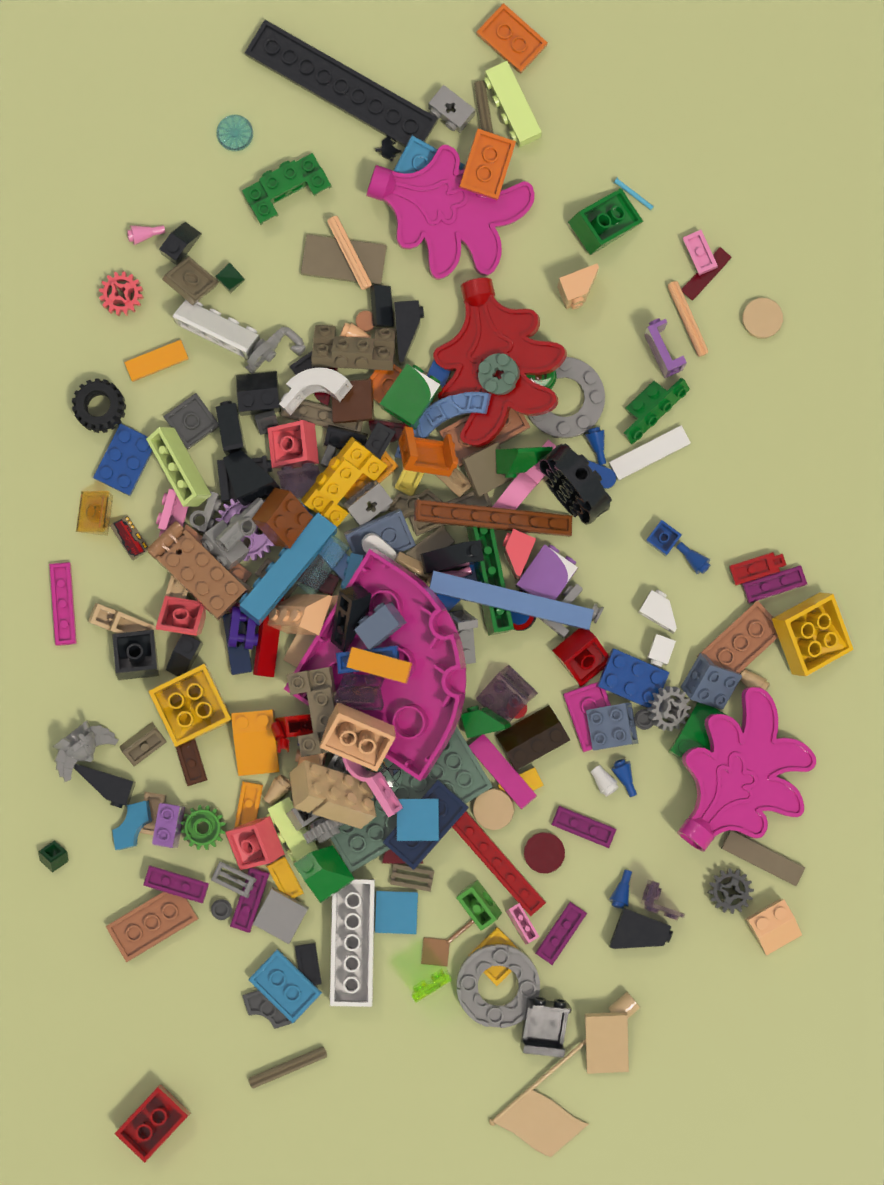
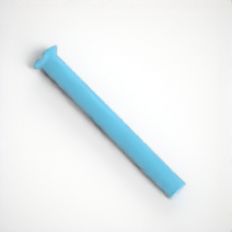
(633, 193)

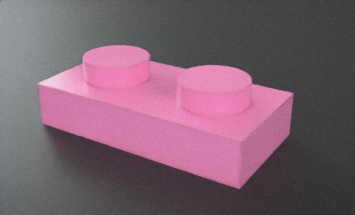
(700, 252)

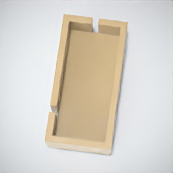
(332, 794)

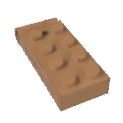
(196, 570)

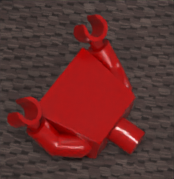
(290, 727)

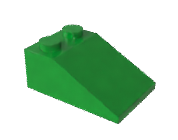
(605, 221)
(694, 731)

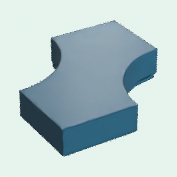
(127, 833)

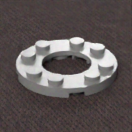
(589, 413)
(469, 975)

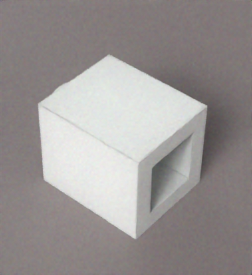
(660, 650)

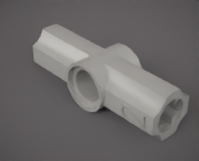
(235, 531)

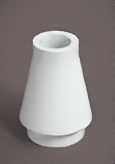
(604, 781)

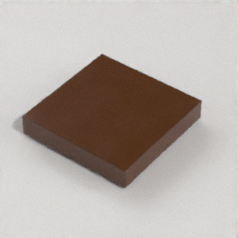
(356, 404)

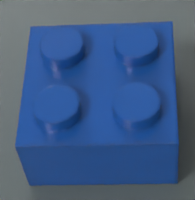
(663, 538)

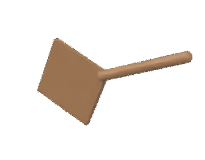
(437, 950)

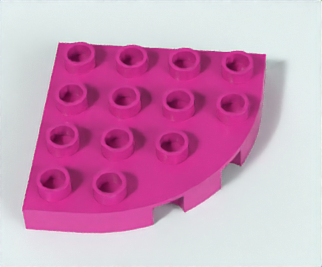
(433, 698)

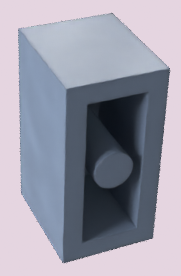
(380, 625)

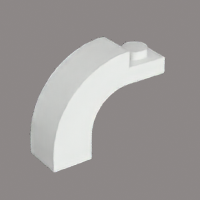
(314, 381)

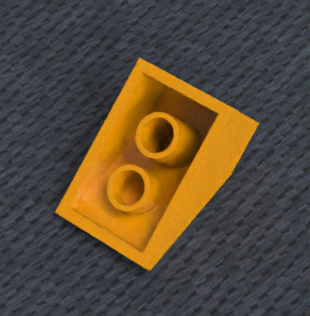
(255, 742)

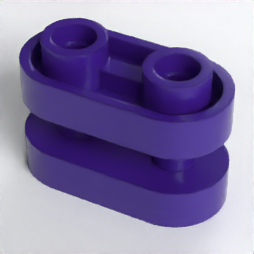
(250, 638)

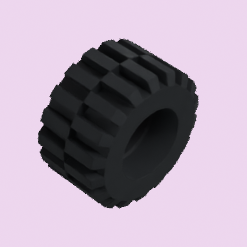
(92, 390)

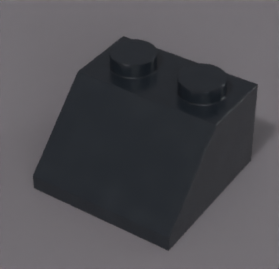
(258, 393)
(135, 655)

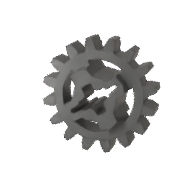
(727, 901)

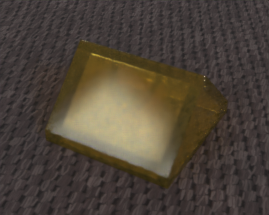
(94, 512)

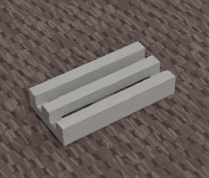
(249, 886)

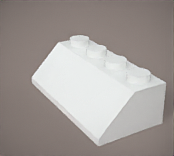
(216, 329)

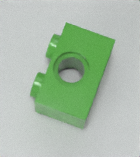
(479, 905)

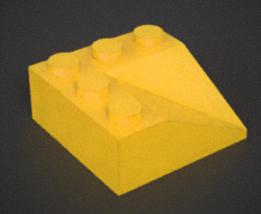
(812, 634)
(190, 705)

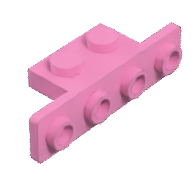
(172, 511)

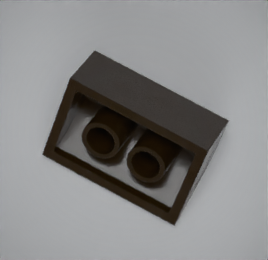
(532, 737)

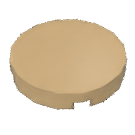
(762, 318)
(494, 809)

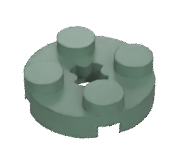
(509, 377)

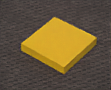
(496, 973)

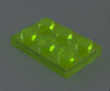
(424, 988)

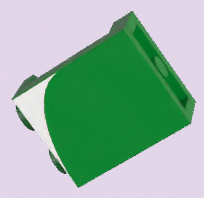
(410, 395)

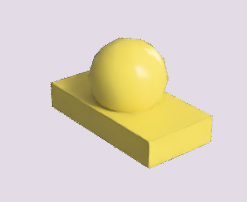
(408, 481)

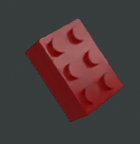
(152, 1123)

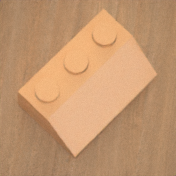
(300, 614)
(357, 736)

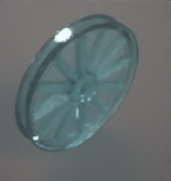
(234, 133)

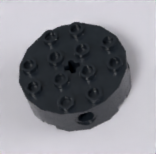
(575, 483)

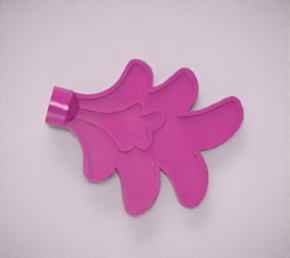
(441, 213)
(741, 773)

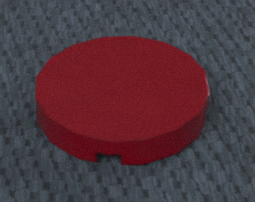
(544, 853)

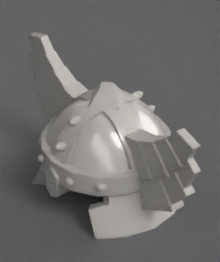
(80, 747)

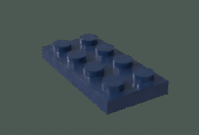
(450, 811)

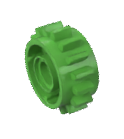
(213, 833)

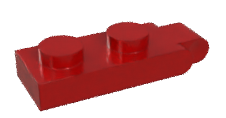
(756, 568)

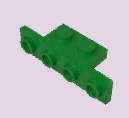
(651, 406)

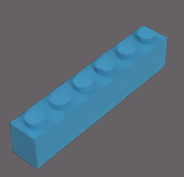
(287, 569)

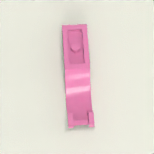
(521, 486)
(377, 785)

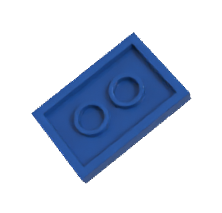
(124, 460)
(632, 678)

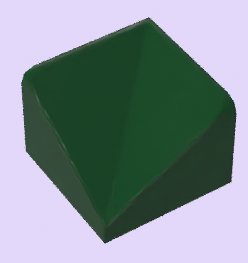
(229, 278)
(53, 856)

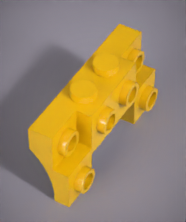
(339, 478)

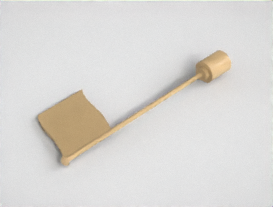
(540, 1119)

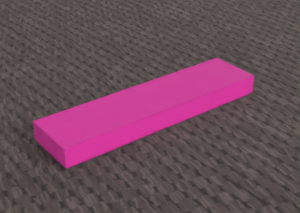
(63, 604)
(502, 771)

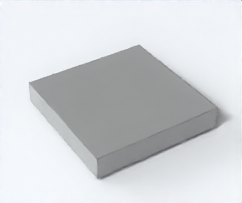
(280, 915)

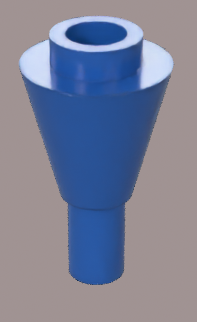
(596, 439)
(697, 561)
(623, 771)
(620, 896)

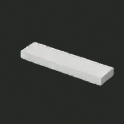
(649, 453)

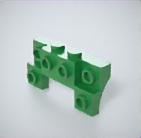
(283, 182)

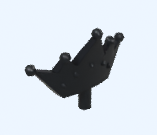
(387, 149)

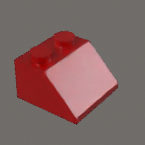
(581, 655)

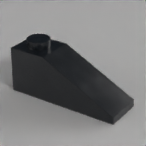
(407, 325)
(351, 607)
(109, 786)

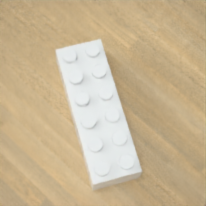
(353, 944)

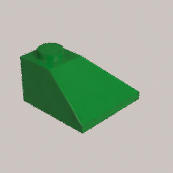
(518, 459)
(324, 872)

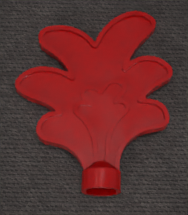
(489, 331)

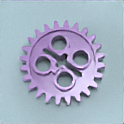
(258, 541)

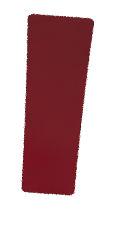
(698, 283)

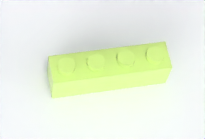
(512, 103)
(178, 467)
(287, 833)

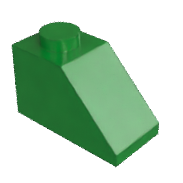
(482, 721)

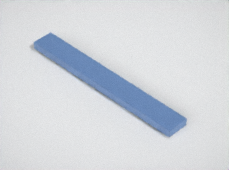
(511, 600)

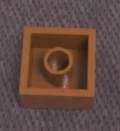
(282, 518)

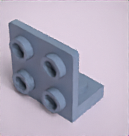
(710, 683)
(612, 726)

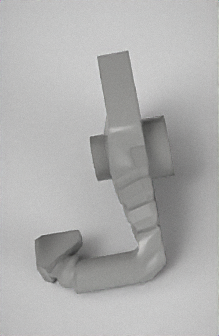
(265, 350)

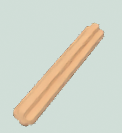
(349, 252)
(687, 318)

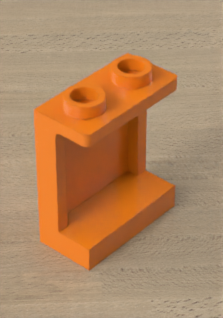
(427, 454)

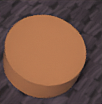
(364, 321)

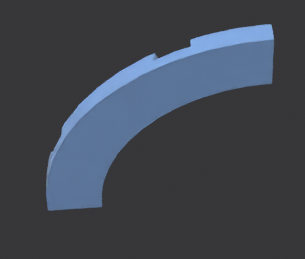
(448, 408)

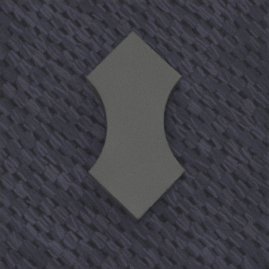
(258, 1004)

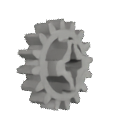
(666, 707)
(322, 830)

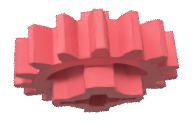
(114, 298)

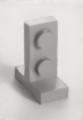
(570, 595)
(465, 623)

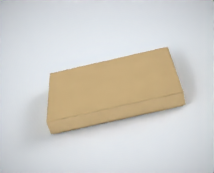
(606, 1042)

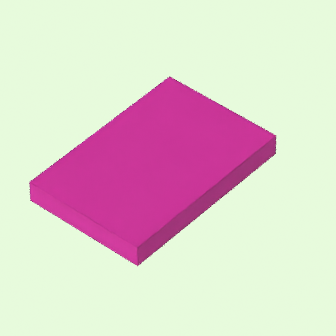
(578, 703)

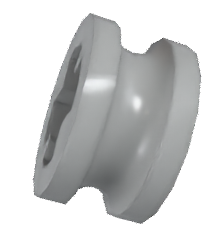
(597, 612)

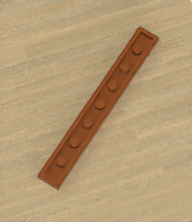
(492, 518)

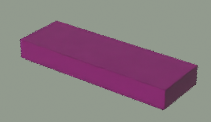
(774, 584)
(583, 827)
(176, 884)
(248, 907)
(561, 933)

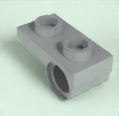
(213, 504)

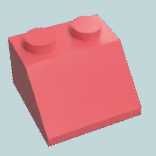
(293, 444)
(517, 550)
(181, 616)
(255, 843)

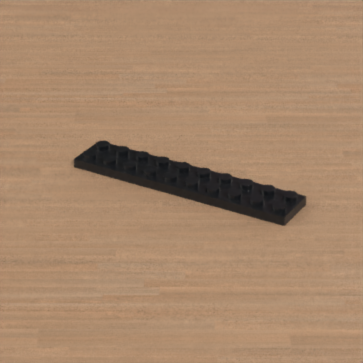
(339, 85)

